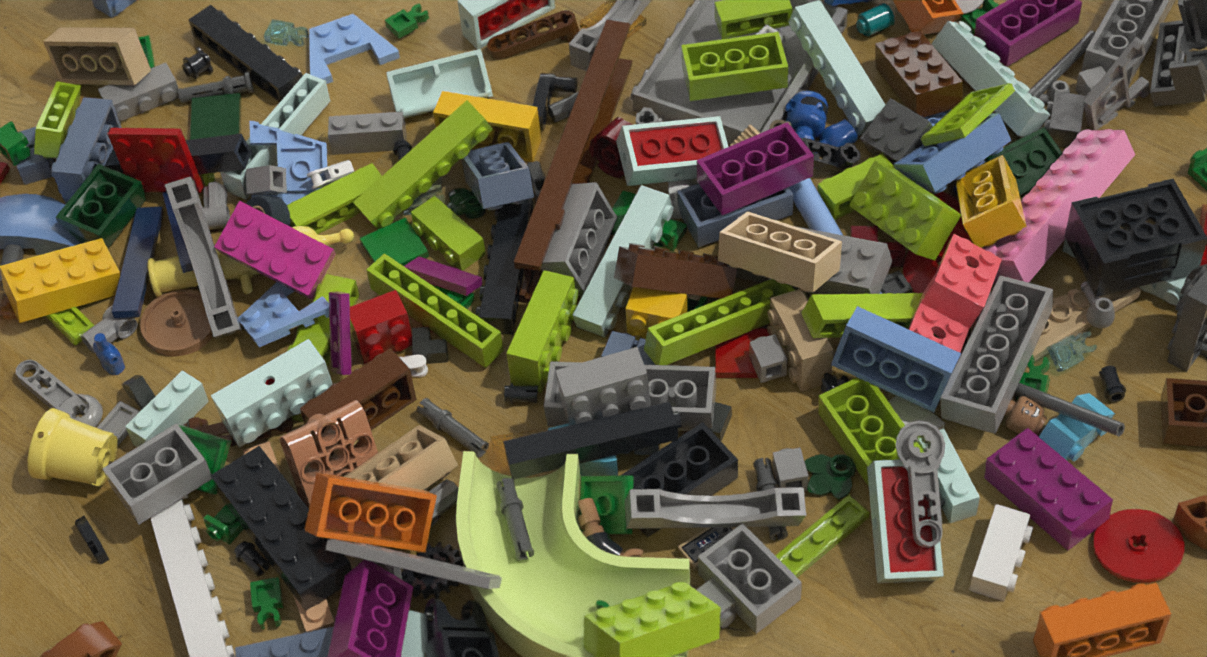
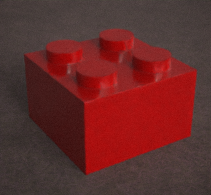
(380, 326)

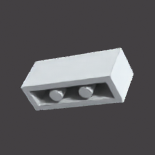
(1001, 553)

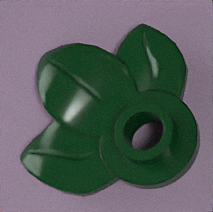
(465, 203)
(827, 477)

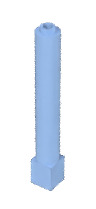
(813, 208)

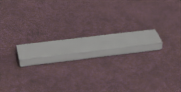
(415, 563)

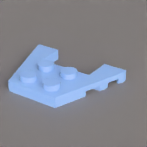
(344, 39)
(296, 154)
(274, 315)

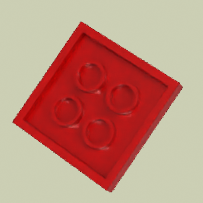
(154, 156)

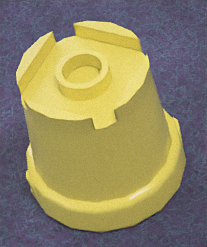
(70, 450)

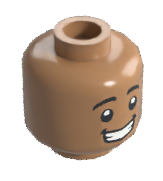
(1024, 415)

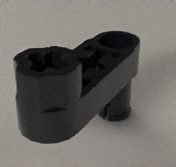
(546, 86)
(833, 158)

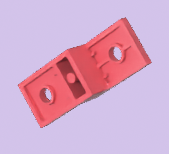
(956, 293)

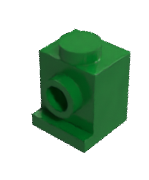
(13, 144)

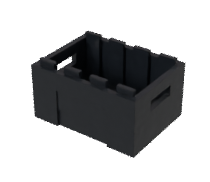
(1135, 237)

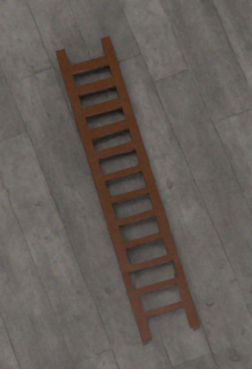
(572, 160)

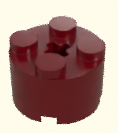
(606, 149)

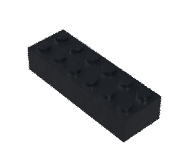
(276, 524)

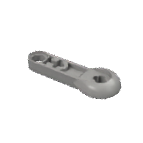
(59, 395)
(922, 474)

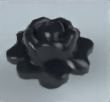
(831, 381)

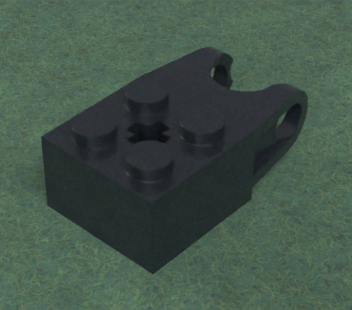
(455, 637)

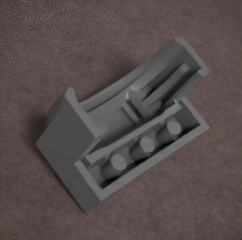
(1172, 78)
(1191, 321)

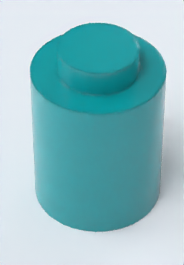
(875, 20)

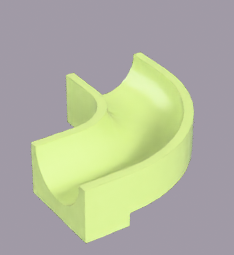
(547, 595)

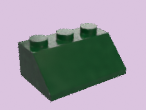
(102, 206)

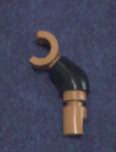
(594, 533)

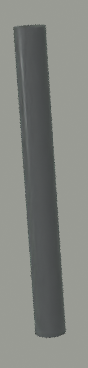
(1062, 66)
(1071, 410)

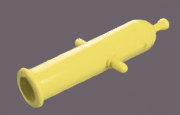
(168, 276)

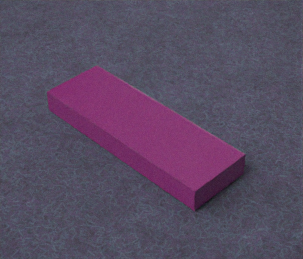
(444, 276)
(340, 332)

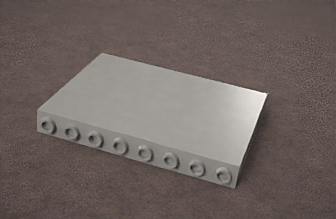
(666, 91)

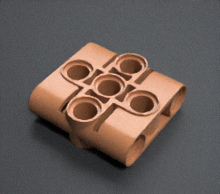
(310, 446)

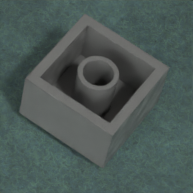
(895, 132)

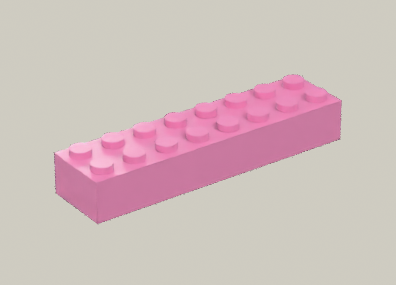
(1078, 174)

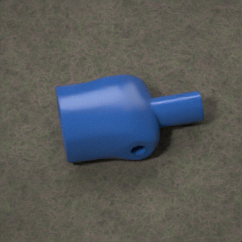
(839, 134)
(108, 355)

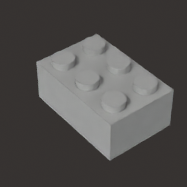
(604, 386)
(157, 473)
(751, 577)

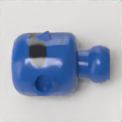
(807, 114)

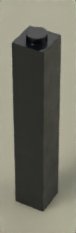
(209, 154)
(592, 439)

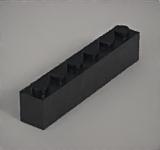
(244, 52)
(503, 281)

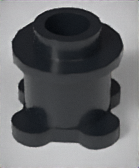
(197, 64)

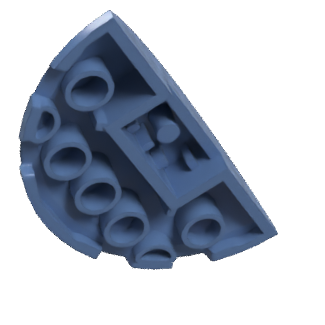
(32, 223)

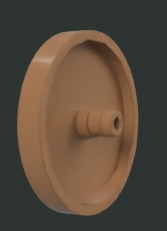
(176, 323)

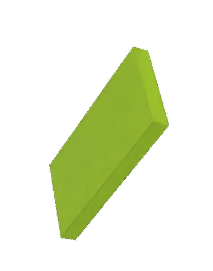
(967, 114)

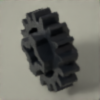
(431, 584)

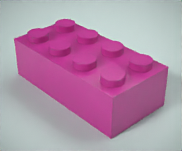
(275, 250)

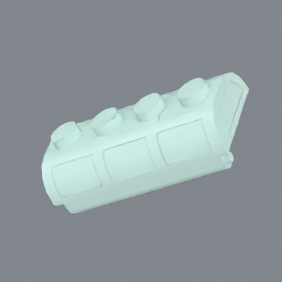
(419, 86)

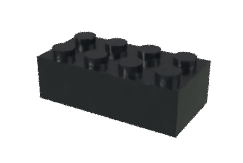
(689, 466)

